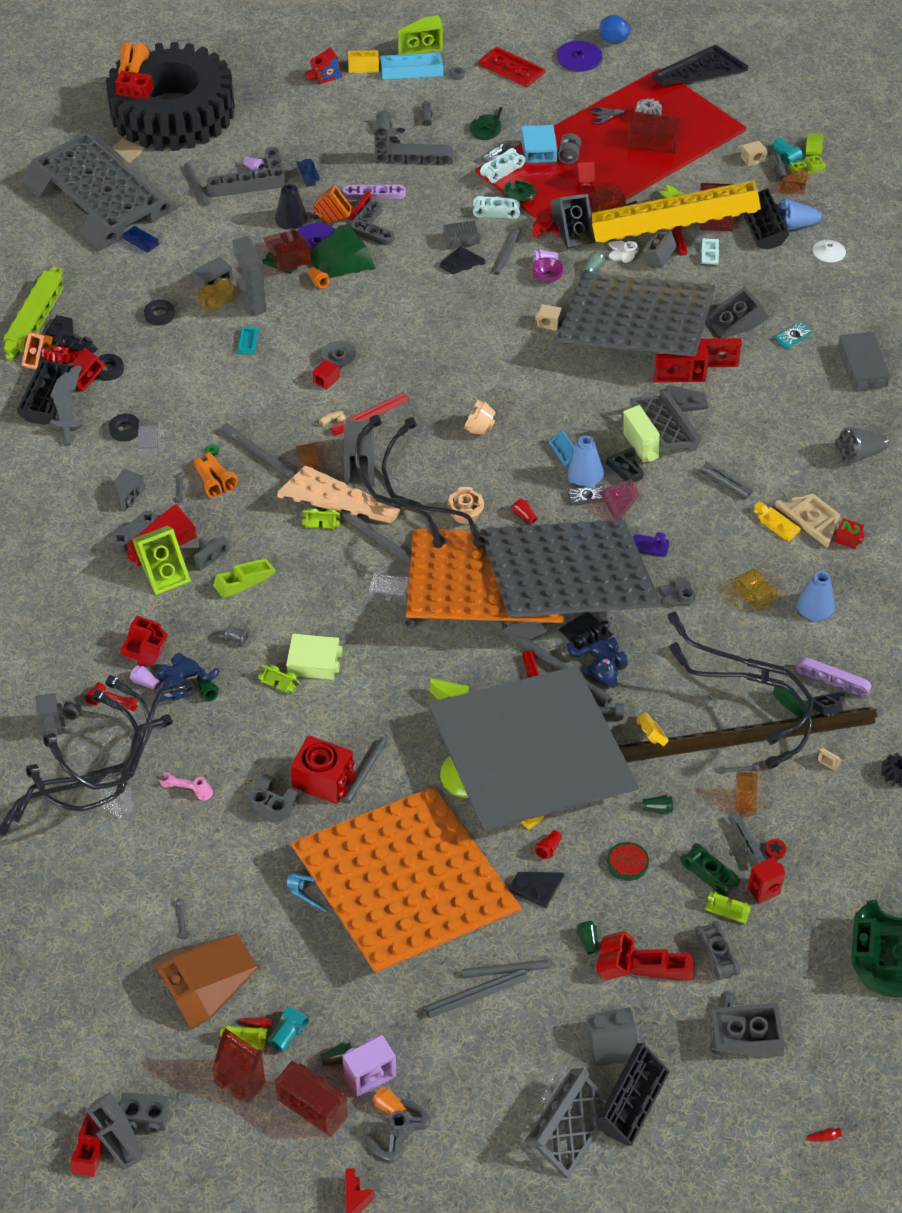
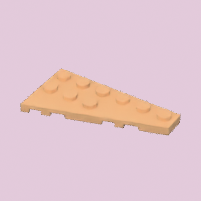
(335, 495)

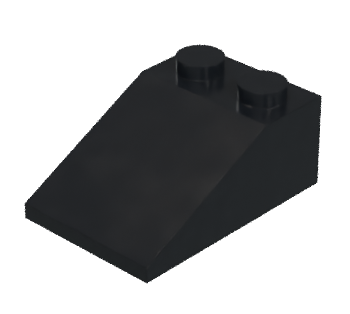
(573, 219)

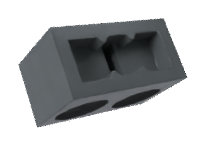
(145, 1106)

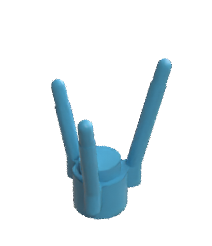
(299, 882)

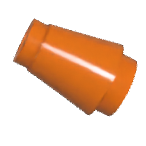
(318, 277)
(387, 1101)

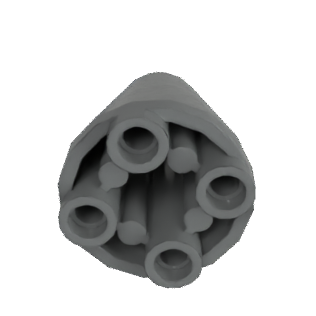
(859, 444)

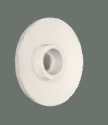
(829, 251)

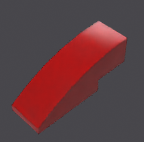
(662, 964)
(88, 1150)

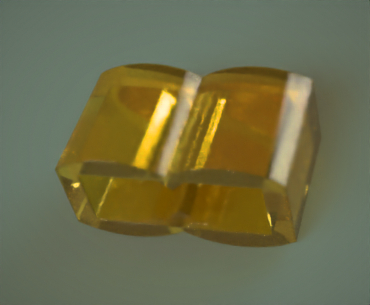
(217, 294)
(756, 589)

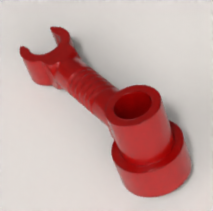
(127, 702)

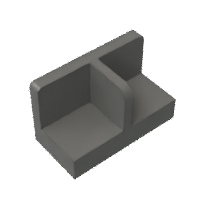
(208, 552)

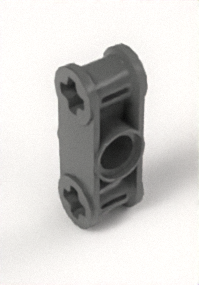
(130, 531)
(722, 961)

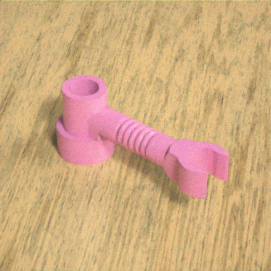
(199, 785)

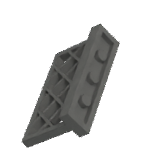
(673, 417)
(553, 1114)

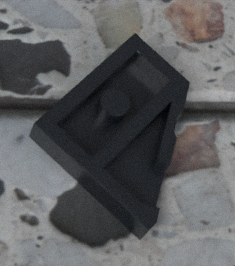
(461, 260)

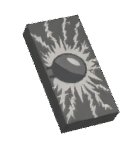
(585, 495)

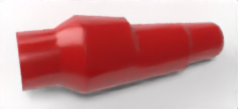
(258, 1022)
(826, 1135)

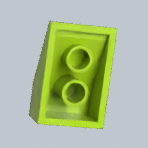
(421, 36)
(161, 559)

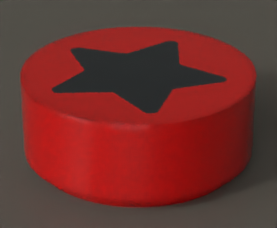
(775, 848)

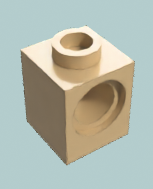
(753, 153)
(548, 317)

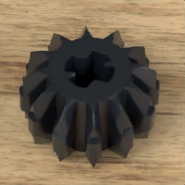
(892, 769)

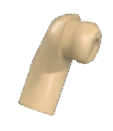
(328, 418)

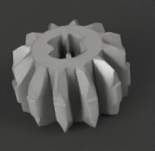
(649, 107)

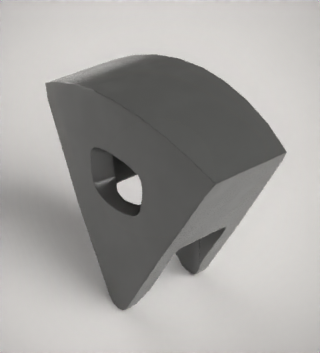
(366, 453)

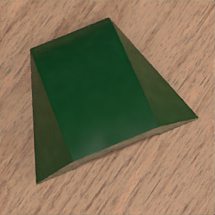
(341, 253)

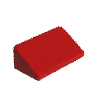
(359, 207)

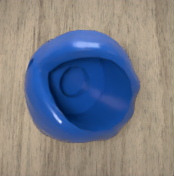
(614, 29)

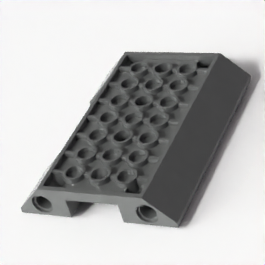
(105, 172)

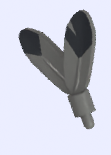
(606, 114)
(394, 131)

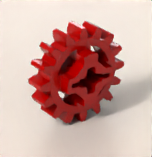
(60, 353)

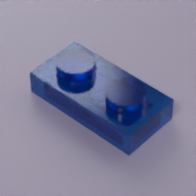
(141, 239)

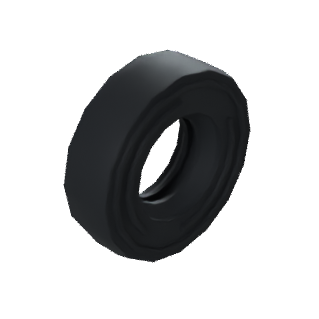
(159, 319)
(115, 373)
(121, 419)

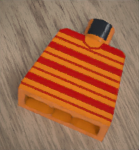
(331, 206)

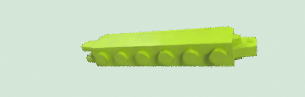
(33, 312)

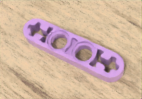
(375, 189)
(814, 668)

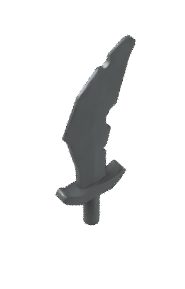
(63, 403)

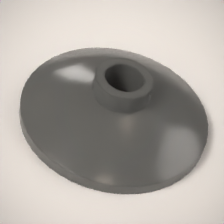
(339, 352)

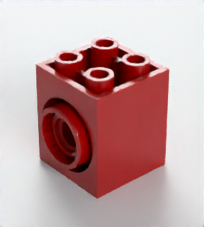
(323, 769)

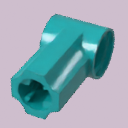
(787, 153)
(290, 1025)

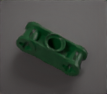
(700, 860)

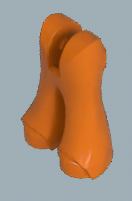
(126, 53)
(211, 486)

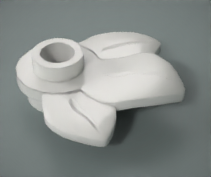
(623, 251)

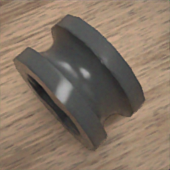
(71, 709)

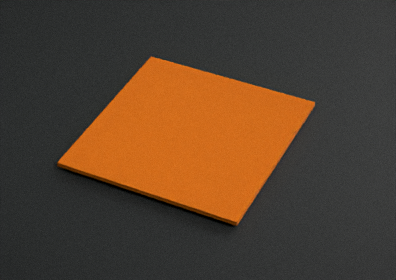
(456, 581)
(405, 878)

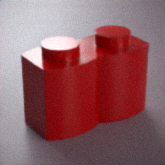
(615, 955)

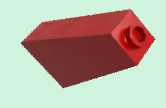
(175, 519)

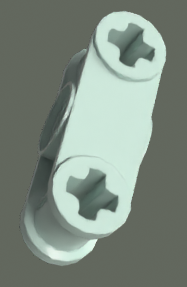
(502, 165)
(496, 207)

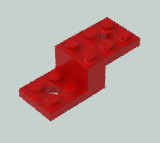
(695, 367)

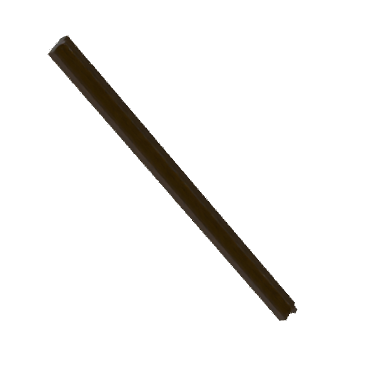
(745, 734)

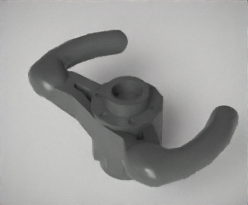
(399, 1128)

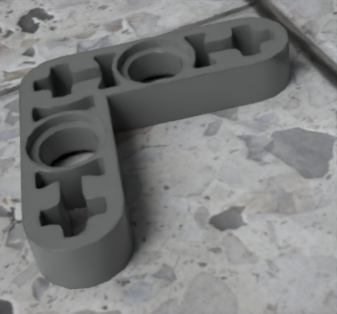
(364, 226)

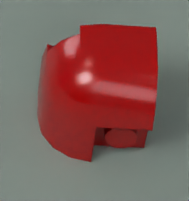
(144, 641)

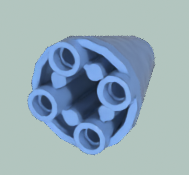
(797, 214)
(585, 464)
(817, 598)

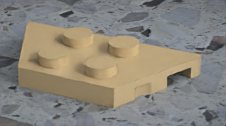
(812, 516)

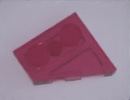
(620, 498)

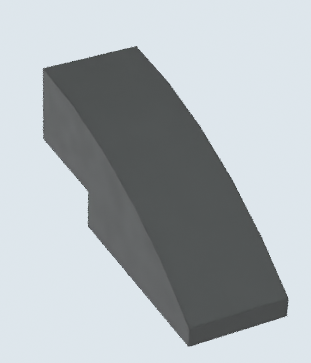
(115, 1130)

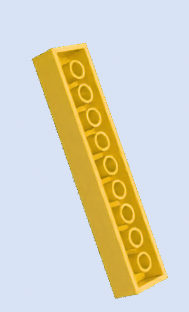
(676, 211)

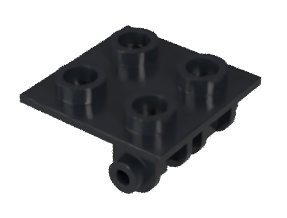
(586, 630)

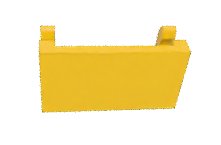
(363, 61)

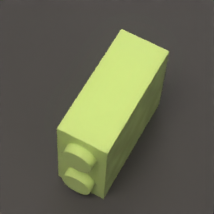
(641, 434)
(314, 656)

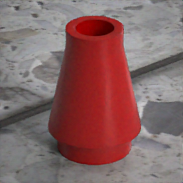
(524, 511)
(546, 847)

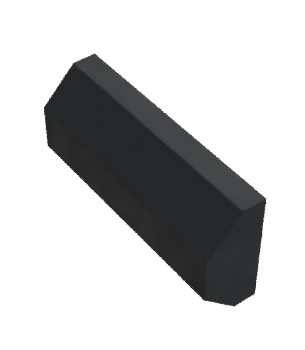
(767, 224)
(37, 404)
(632, 1096)

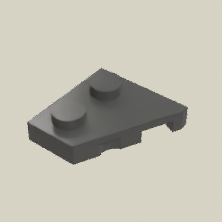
(688, 399)

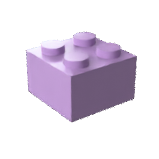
(369, 1065)

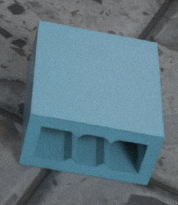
(539, 144)

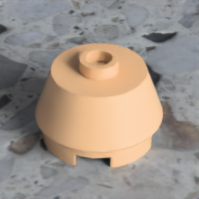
(480, 418)
(466, 501)

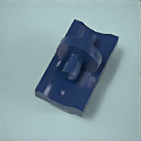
(308, 172)

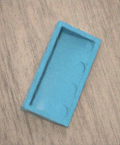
(411, 66)

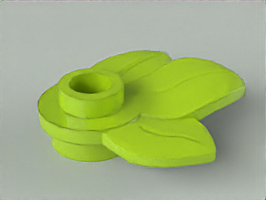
(670, 191)

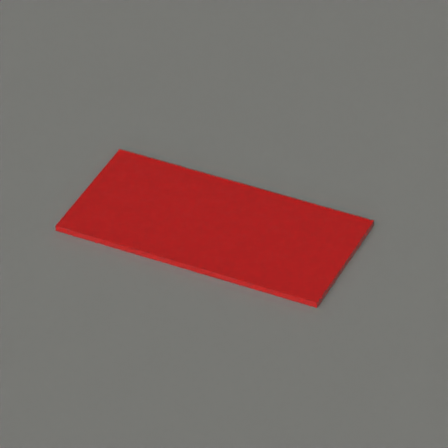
(606, 144)

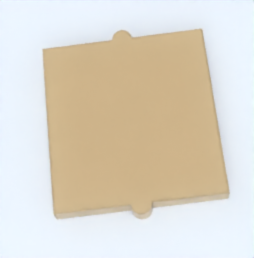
(128, 149)

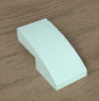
(710, 251)

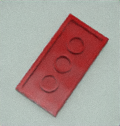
(511, 67)

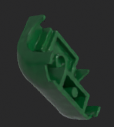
(878, 950)

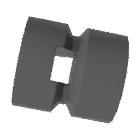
(569, 148)

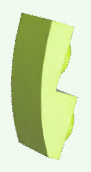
(814, 144)
(812, 163)

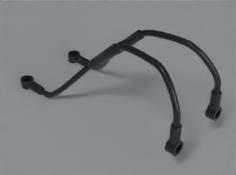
(405, 503)
(773, 736)
(50, 741)
(93, 777)

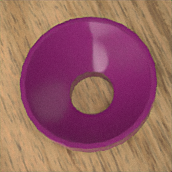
(550, 266)

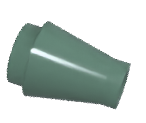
(594, 262)

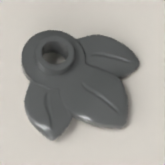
(675, 593)

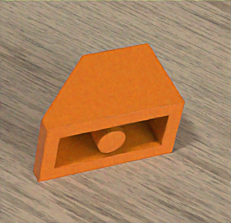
(33, 349)

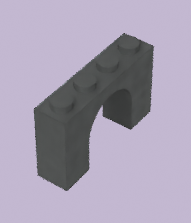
(252, 284)

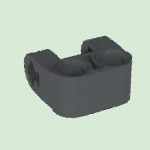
(272, 801)

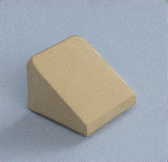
(829, 759)

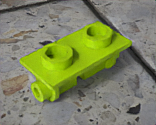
(314, 516)
(286, 680)
(728, 907)
(254, 1036)

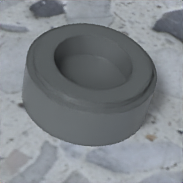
(456, 73)

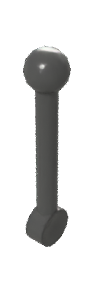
(179, 498)
(721, 770)
(183, 934)

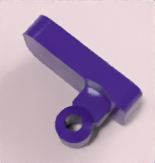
(652, 545)

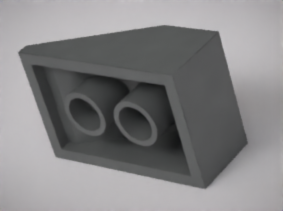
(736, 314)
(749, 1030)

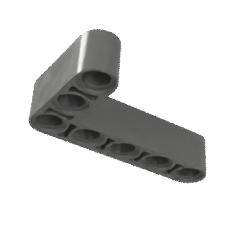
(407, 153)
(250, 181)

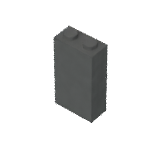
(863, 361)

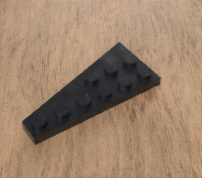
(704, 64)

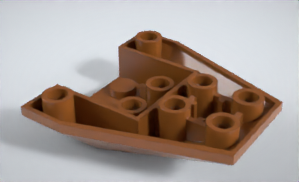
(205, 975)

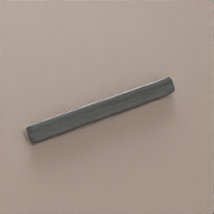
(476, 993)

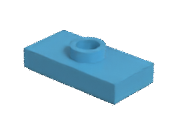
(563, 447)

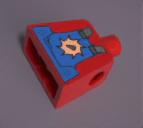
(324, 67)

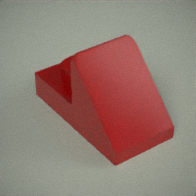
(356, 1199)

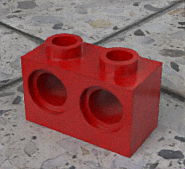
(134, 84)

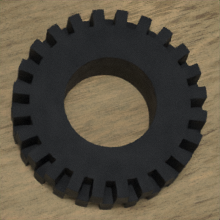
(177, 120)

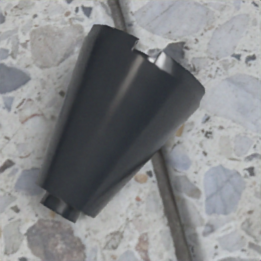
(290, 208)

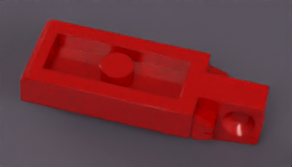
(543, 223)

